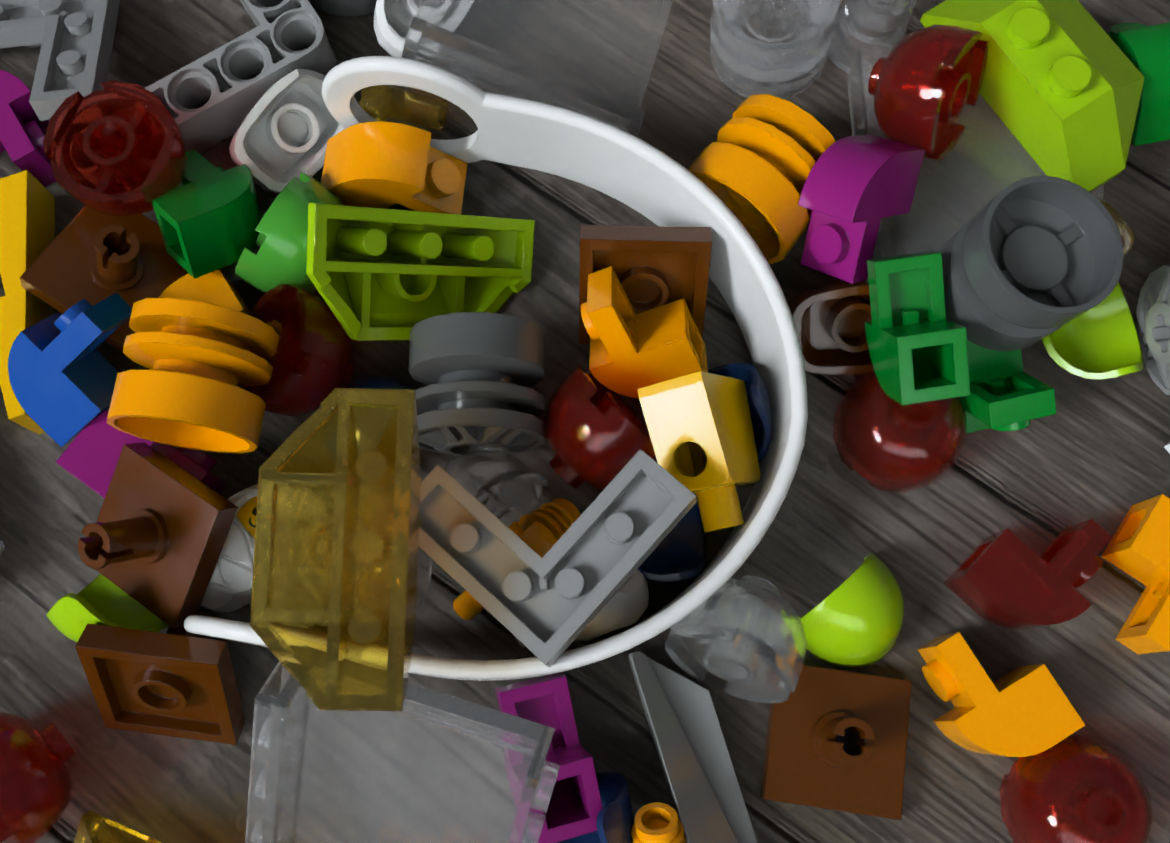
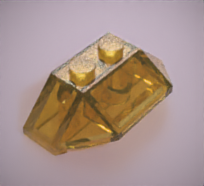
(342, 550)

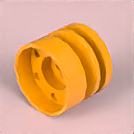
(762, 168)
(194, 376)

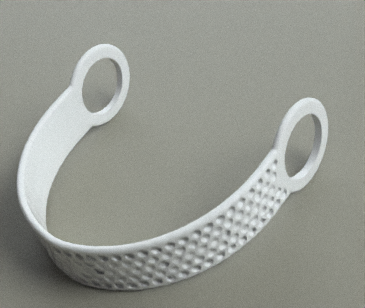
(669, 195)

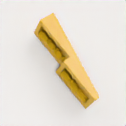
(25, 232)

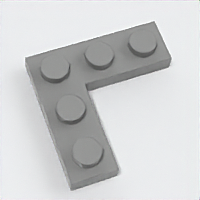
(74, 45)
(558, 595)

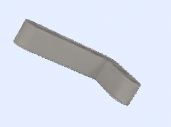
(222, 74)

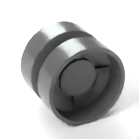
(1030, 263)

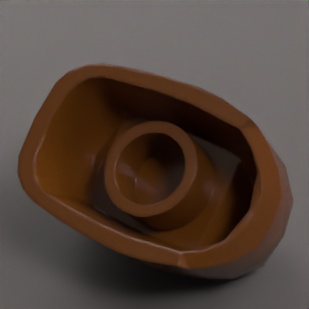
(833, 328)

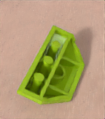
(1054, 83)
(403, 266)

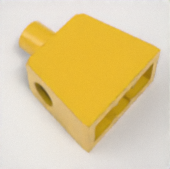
(704, 440)

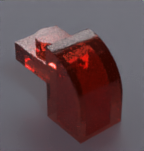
(1026, 591)

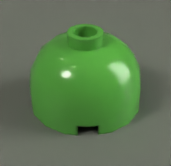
(284, 238)

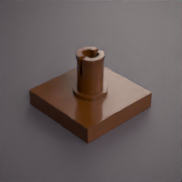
(102, 257)
(651, 264)
(158, 534)
(163, 682)
(839, 743)

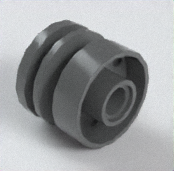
(478, 382)

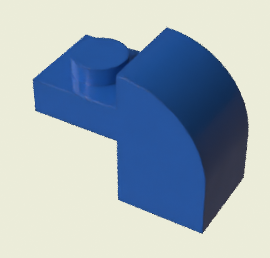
(60, 372)

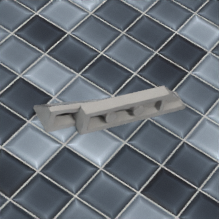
(692, 755)

